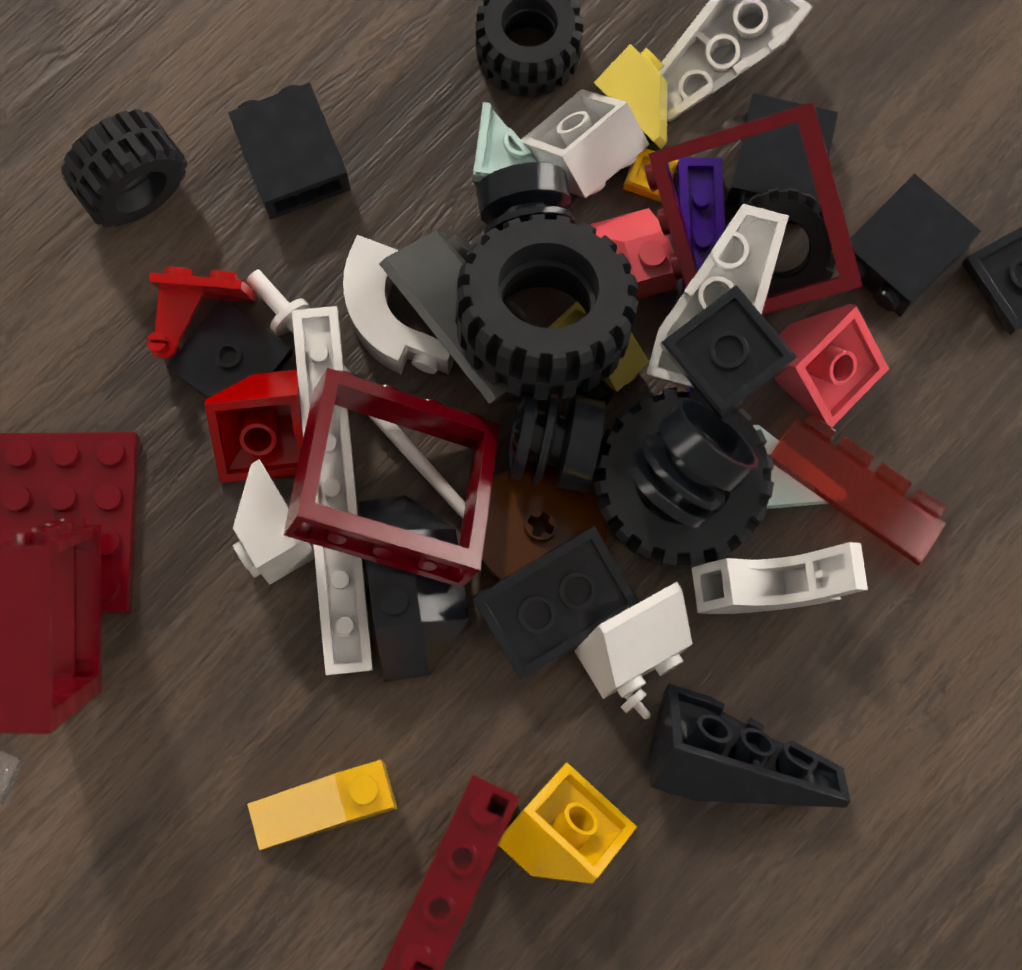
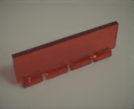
(868, 498)

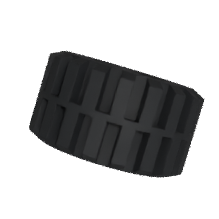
(528, 67)
(123, 168)
(808, 214)

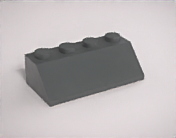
(428, 279)

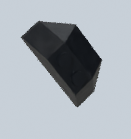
(412, 613)

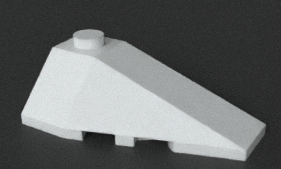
(725, 43)
(740, 257)

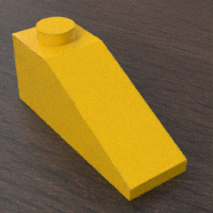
(322, 805)

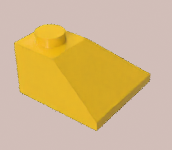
(567, 830)

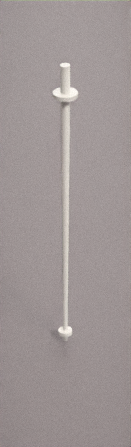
(283, 324)

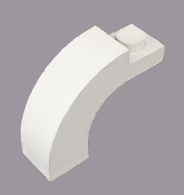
(378, 330)
(779, 583)

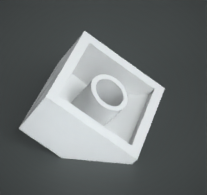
(588, 140)
(261, 529)
(637, 642)

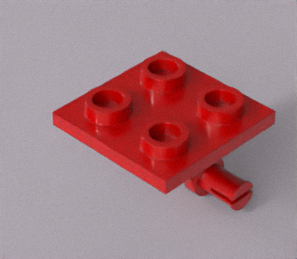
(179, 299)

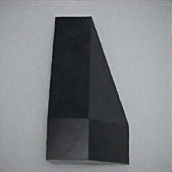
(720, 759)

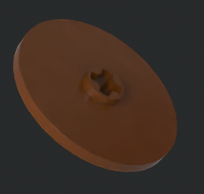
(519, 505)

